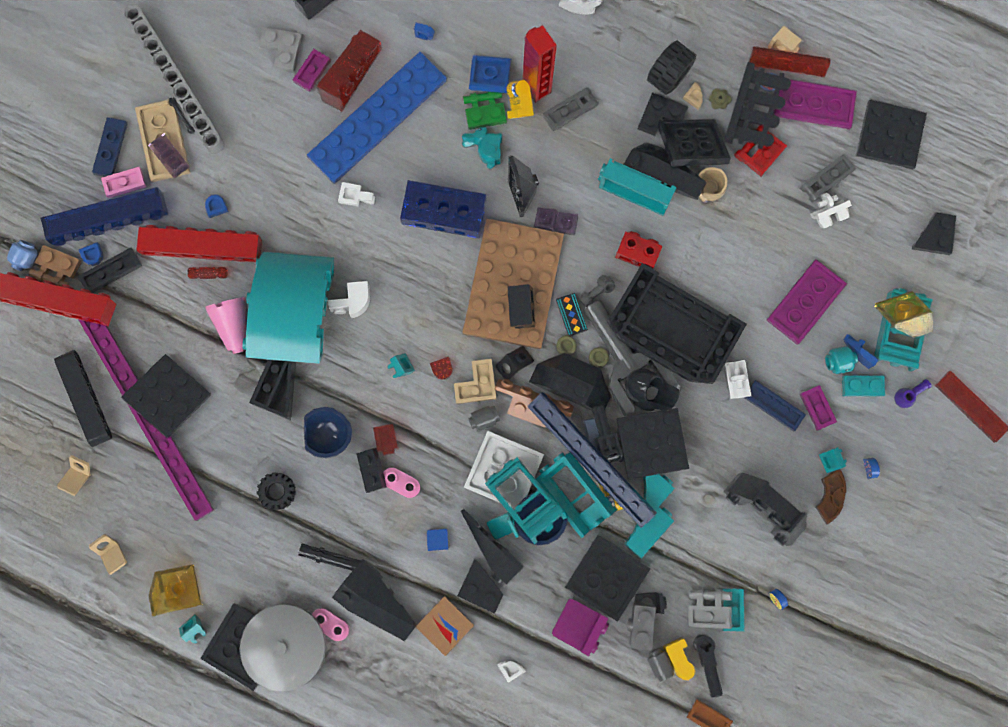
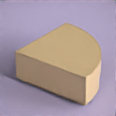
(694, 96)

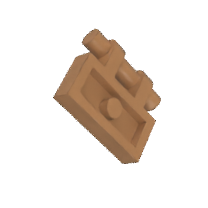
(56, 261)

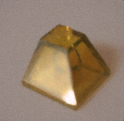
(907, 314)
(174, 590)

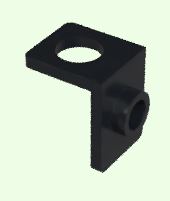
(516, 361)
(657, 600)

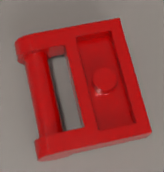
(762, 158)

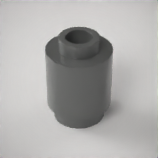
(484, 418)
(660, 664)

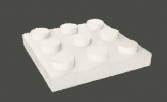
(491, 459)

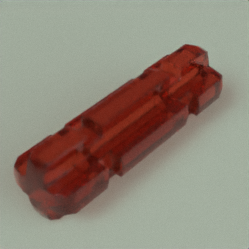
(207, 273)

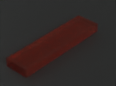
(789, 61)
(972, 406)

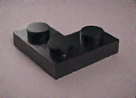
(658, 109)

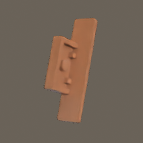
(523, 397)

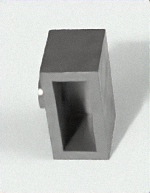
(641, 626)

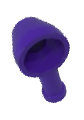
(900, 398)

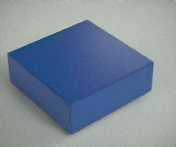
(437, 539)

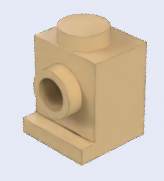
(785, 41)

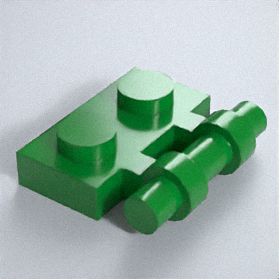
(485, 115)

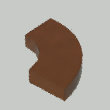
(833, 496)

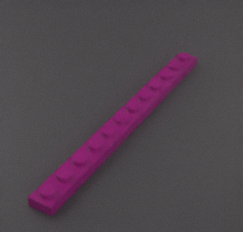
(165, 448)

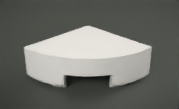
(510, 669)

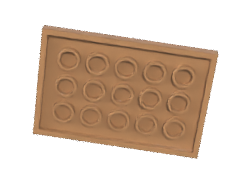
(512, 257)

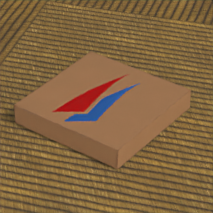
(444, 626)

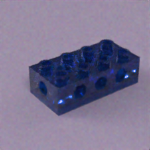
(438, 197)

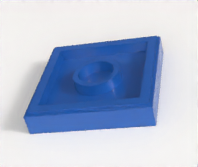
(489, 74)

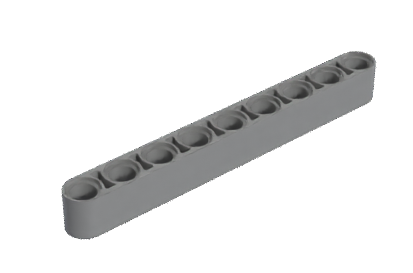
(169, 71)

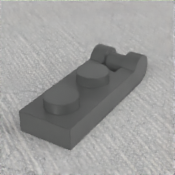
(570, 109)
(828, 177)

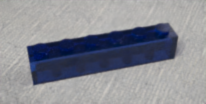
(104, 216)

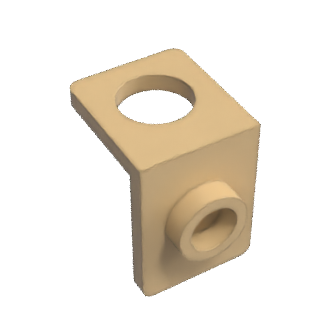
(75, 476)
(111, 554)

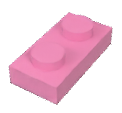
(123, 182)

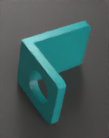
(502, 526)

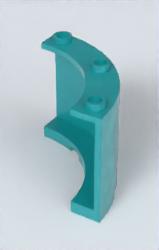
(288, 307)

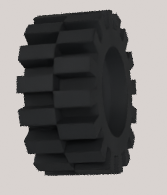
(267, 482)

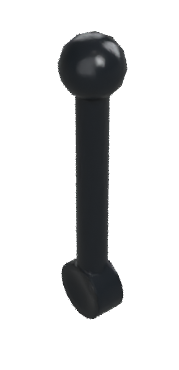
(172, 102)

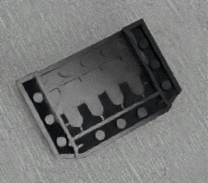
(674, 327)

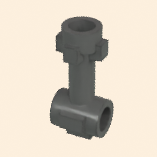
(604, 284)

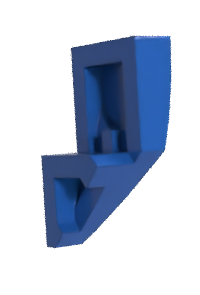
(863, 356)

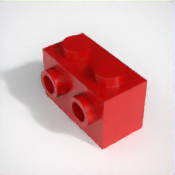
(638, 250)

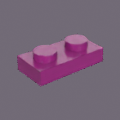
(311, 70)
(818, 408)

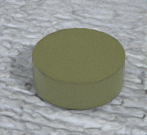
(566, 345)
(598, 357)

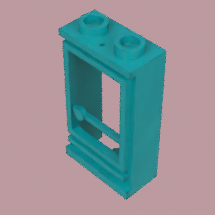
(635, 187)
(897, 353)
(542, 517)
(590, 517)

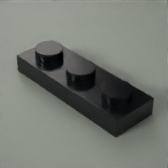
(110, 270)

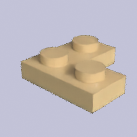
(481, 388)

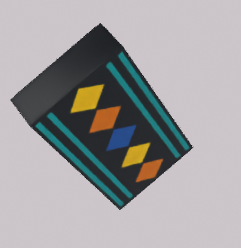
(571, 314)

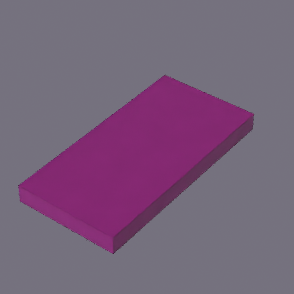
(818, 104)
(806, 302)

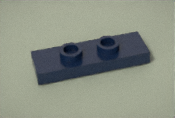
(109, 147)
(775, 406)

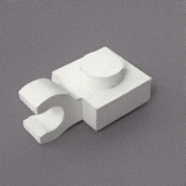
(352, 194)

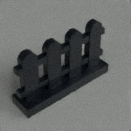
(755, 96)

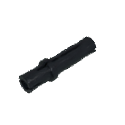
(327, 557)

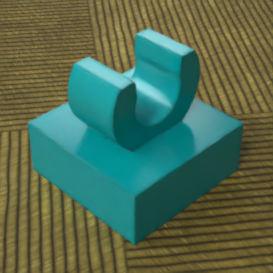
(401, 365)
(832, 460)
(191, 628)

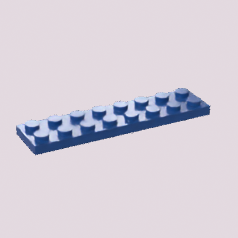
(376, 117)

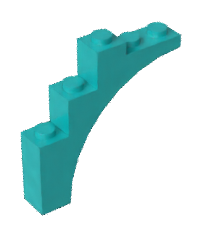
(655, 492)

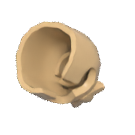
(715, 184)

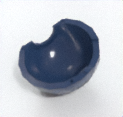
(326, 432)
(544, 537)

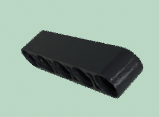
(83, 398)

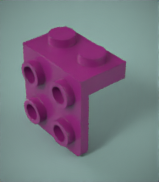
(580, 627)

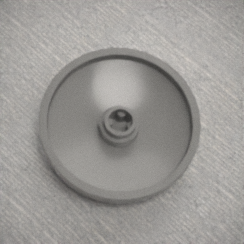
(282, 647)

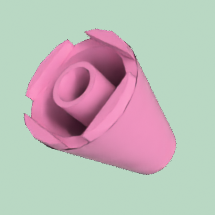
(230, 322)

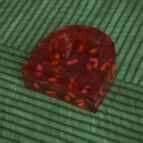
(442, 368)

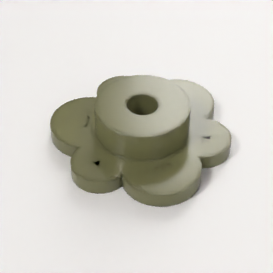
(719, 103)

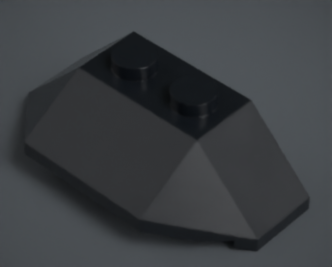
(572, 380)

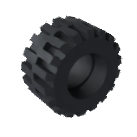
(671, 67)

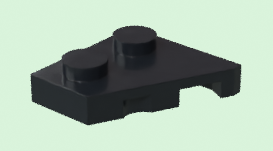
(938, 235)
(480, 589)

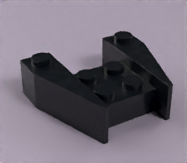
(787, 519)

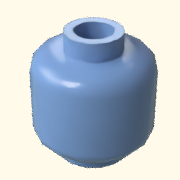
(22, 255)

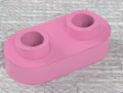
(400, 483)
(330, 622)

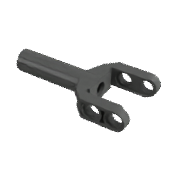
(625, 358)

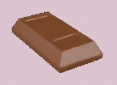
(707, 716)

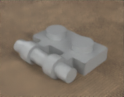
(710, 616)

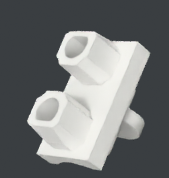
(840, 209)
(737, 379)

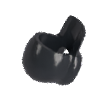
(642, 379)

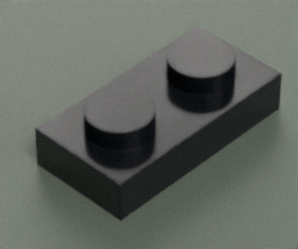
(371, 470)

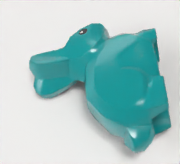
(488, 145)

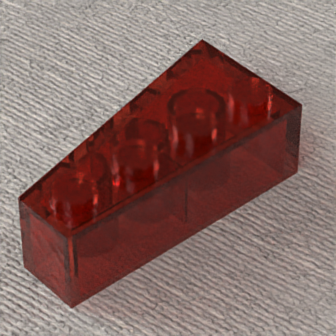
(349, 70)

